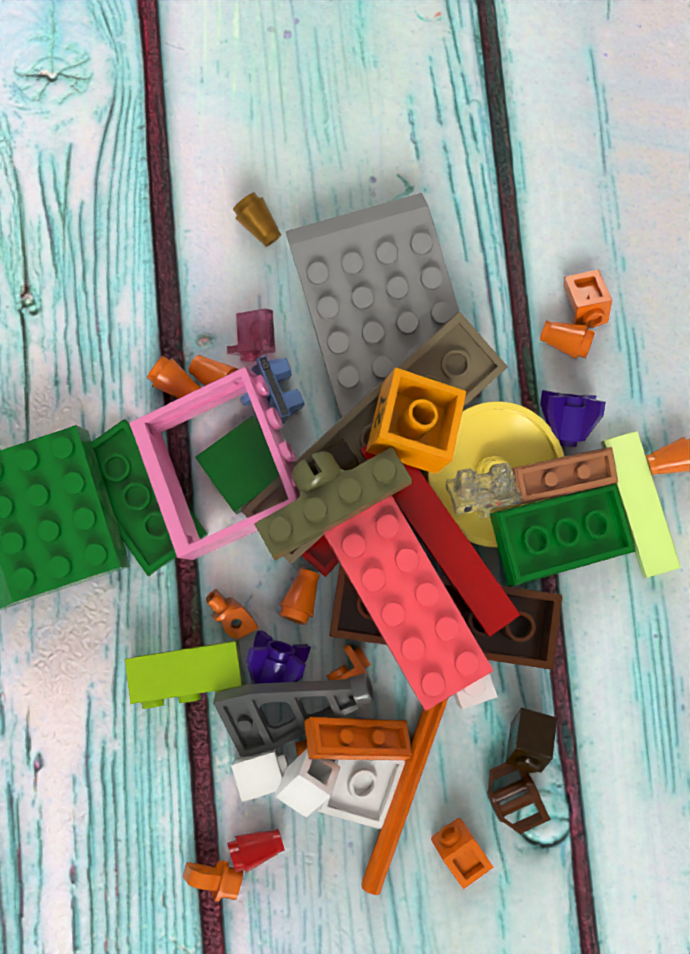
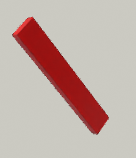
(453, 552)

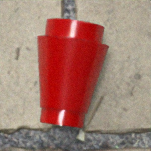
(254, 849)

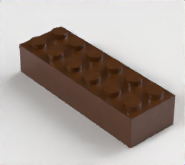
(524, 641)

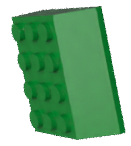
(54, 518)

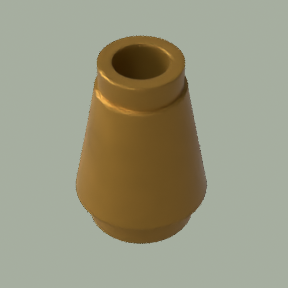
(257, 219)

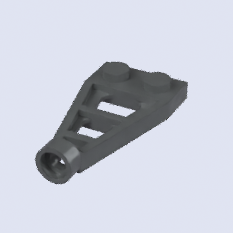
(249, 727)

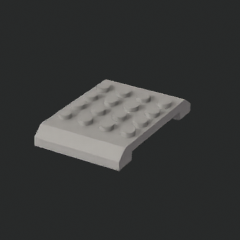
(372, 290)

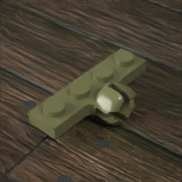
(330, 498)

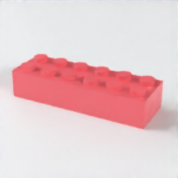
(408, 603)

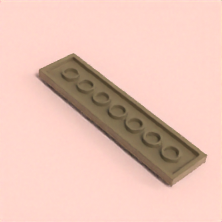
(450, 356)

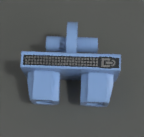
(273, 373)

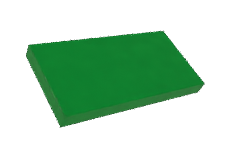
(134, 499)
(561, 533)

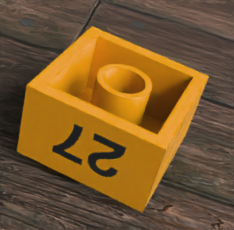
(417, 420)

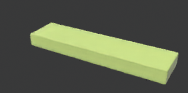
(642, 506)

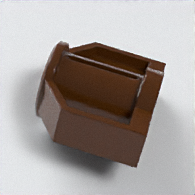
(530, 797)

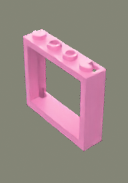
(162, 474)

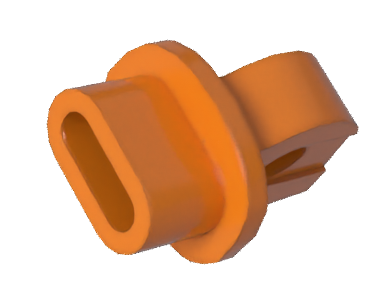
(229, 609)
(220, 879)

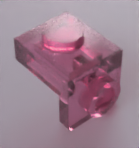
(254, 335)

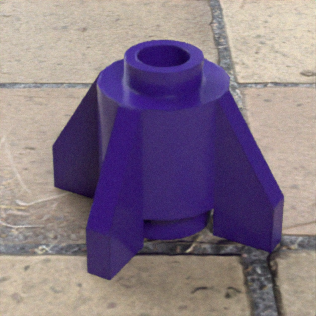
(571, 415)
(275, 660)

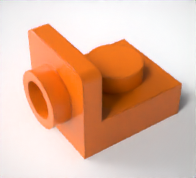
(588, 298)
(359, 661)
(461, 853)

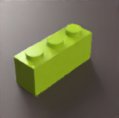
(184, 673)

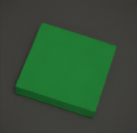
(239, 464)

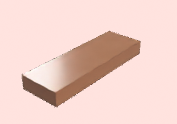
(565, 474)

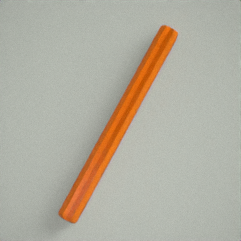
(402, 799)

